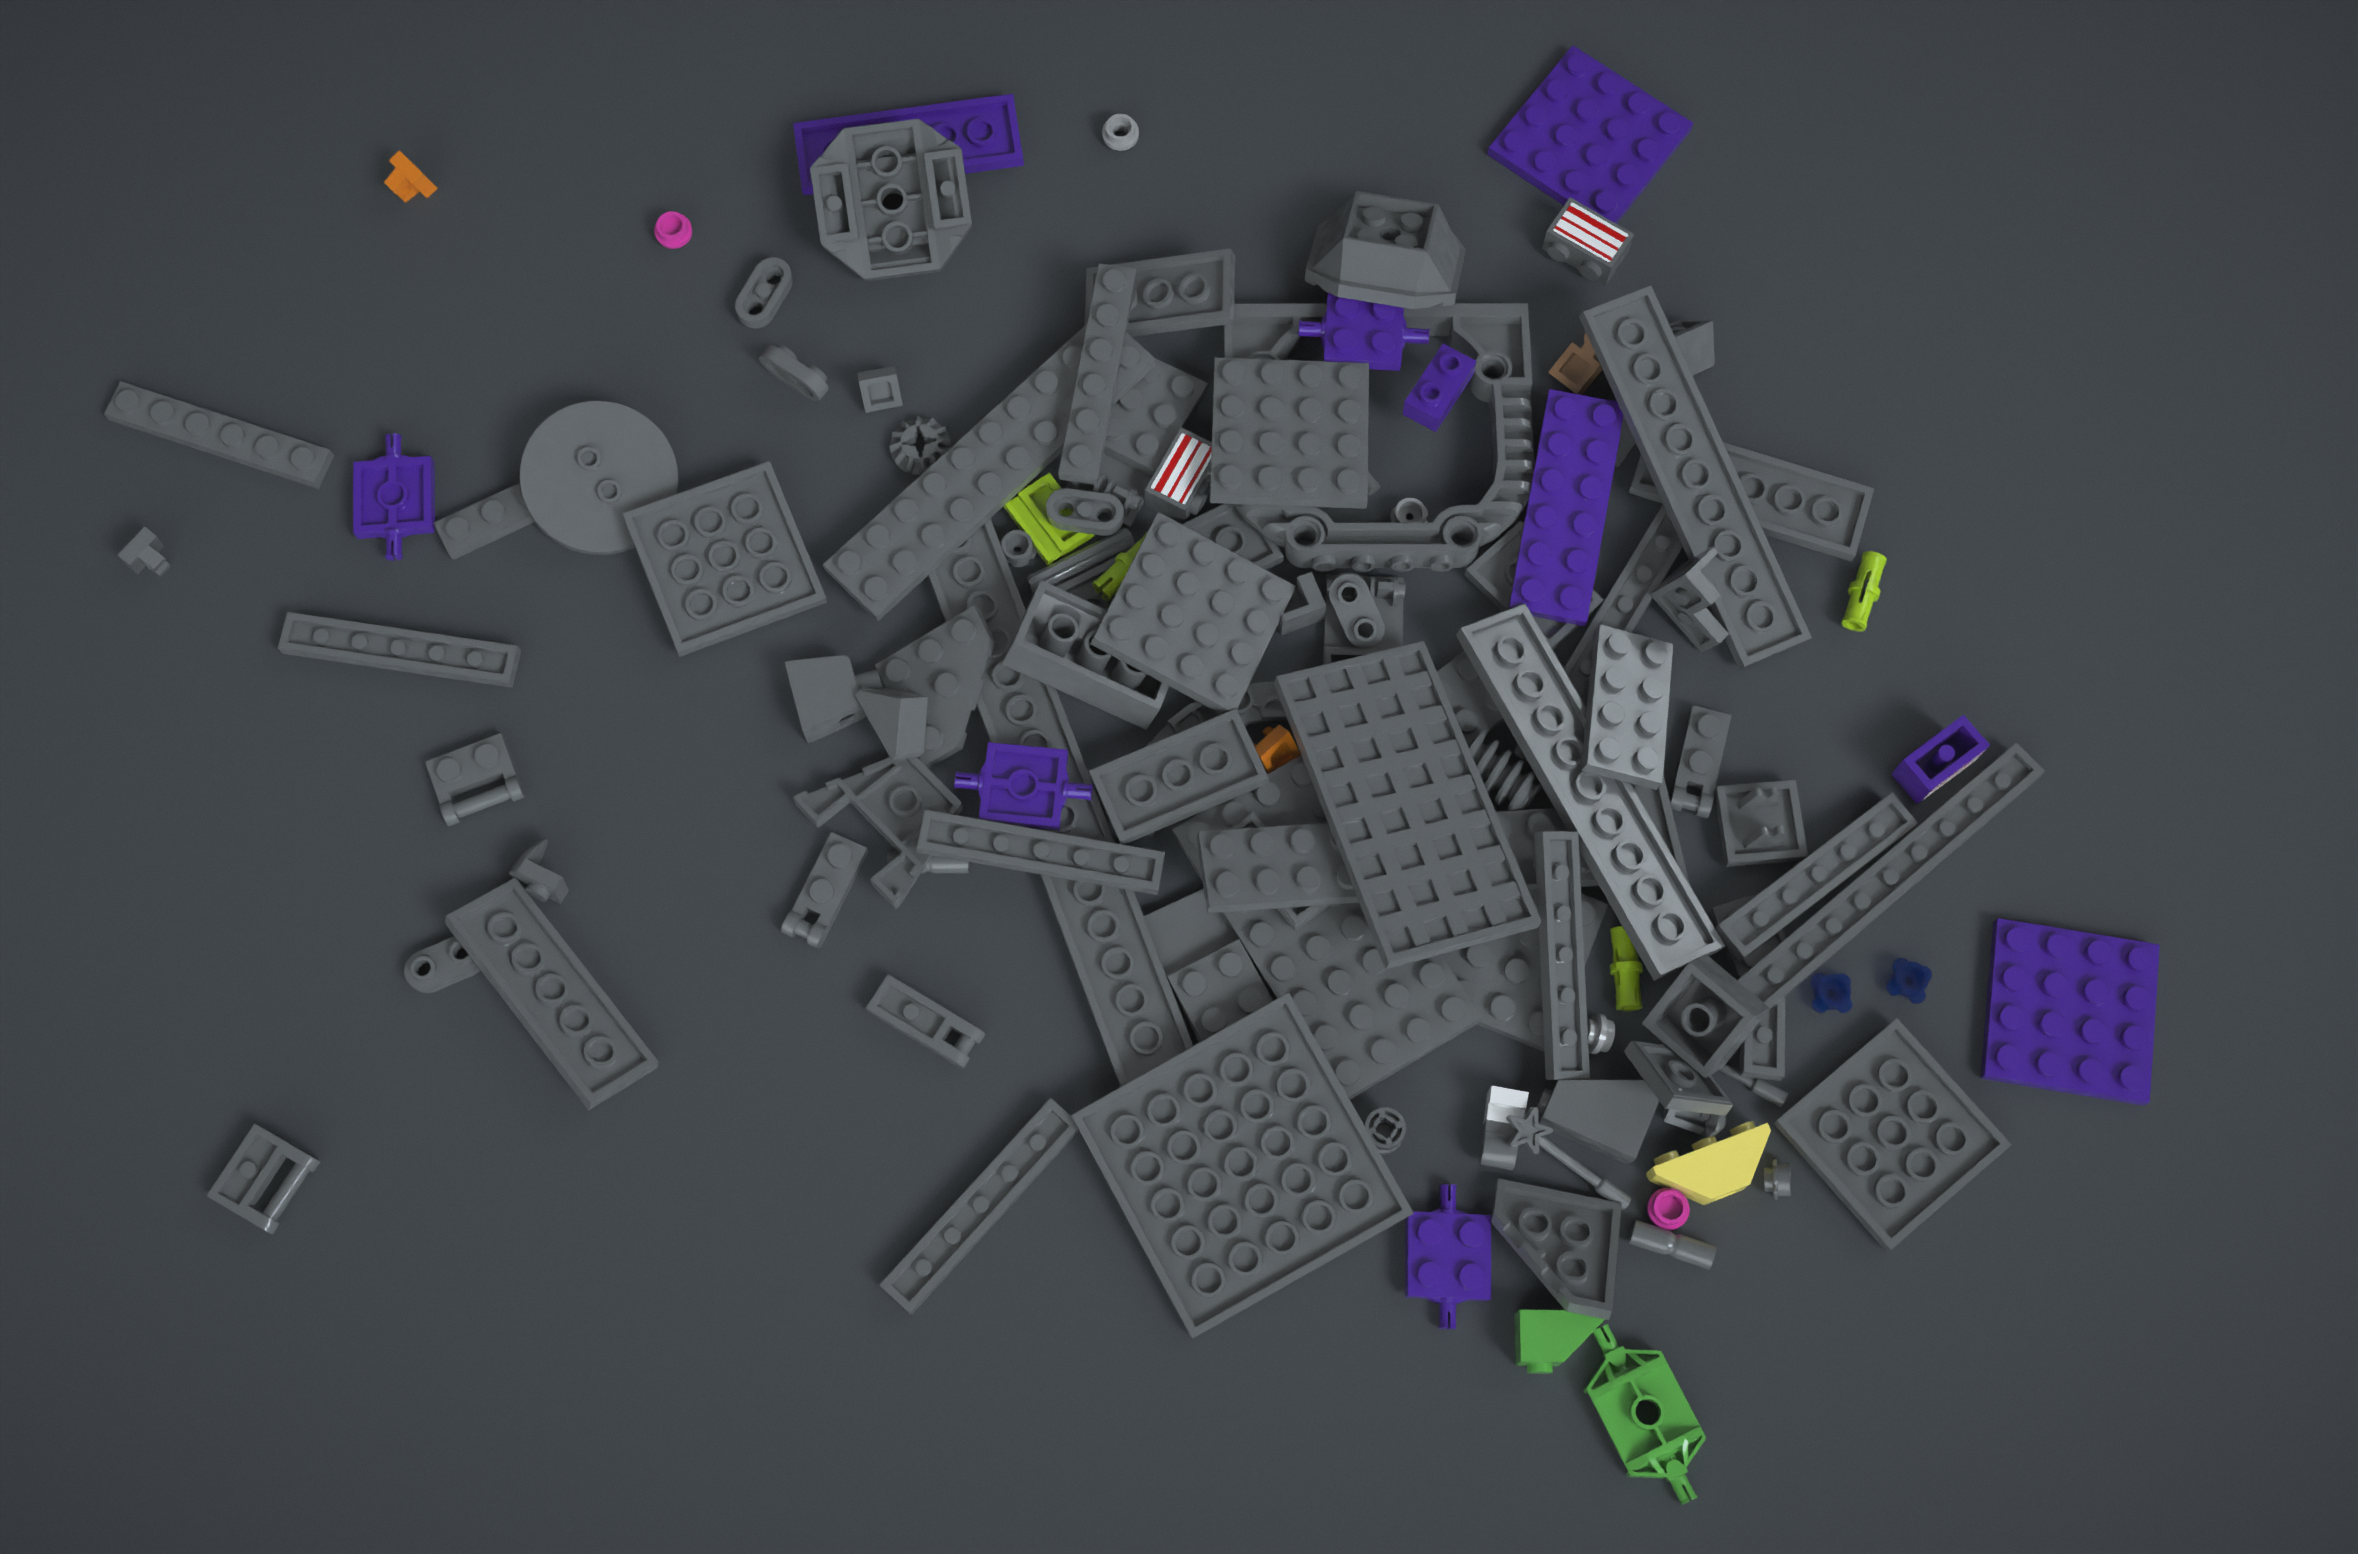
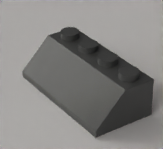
(1057, 651)

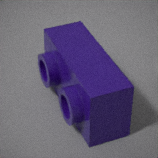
(1439, 387)

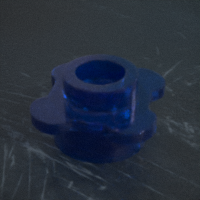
(1920, 978)
(1839, 984)

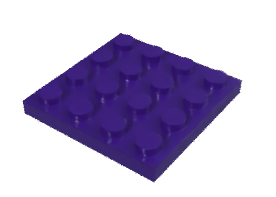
(1590, 137)
(2070, 1011)

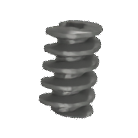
(1502, 776)

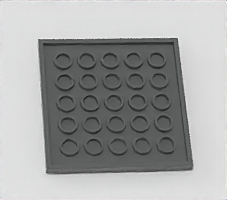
(1241, 1165)

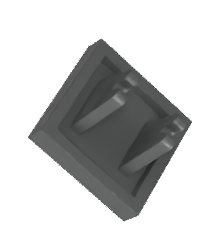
(1760, 823)

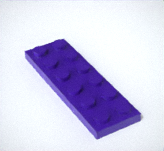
(981, 127)
(1567, 507)

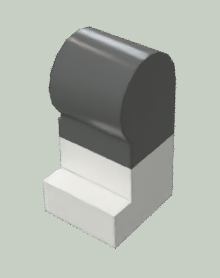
(1496, 1128)

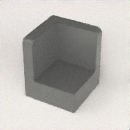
(1304, 606)

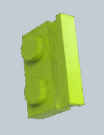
(1030, 516)

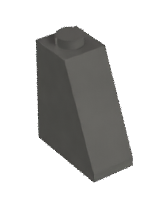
(1600, 1114)

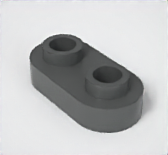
(761, 294)
(784, 365)
(1086, 509)
(1356, 611)
(444, 967)

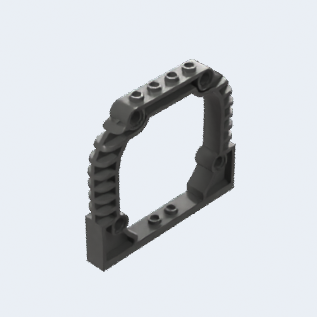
(1500, 343)

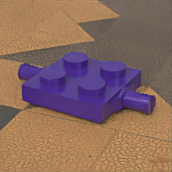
(1363, 333)
(393, 497)
(1024, 786)
(1448, 1257)

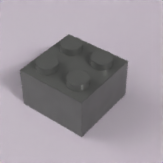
(1705, 1015)

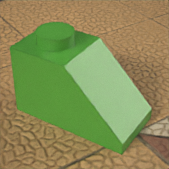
(1549, 1337)

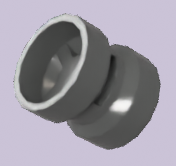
(1386, 1138)

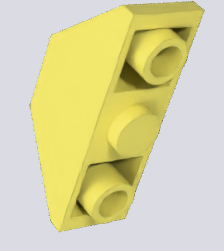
(1713, 1167)

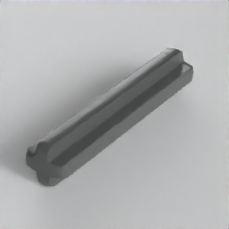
(1083, 559)

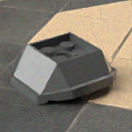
(885, 160)
(1387, 253)

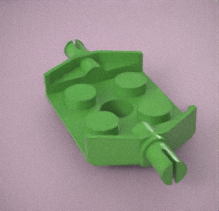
(1653, 1449)

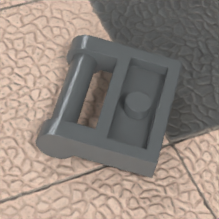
(470, 769)
(252, 1171)

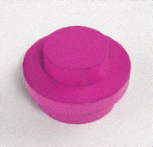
(673, 230)
(1668, 1208)

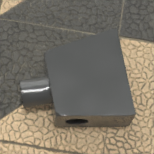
(826, 693)

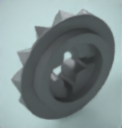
(906, 456)

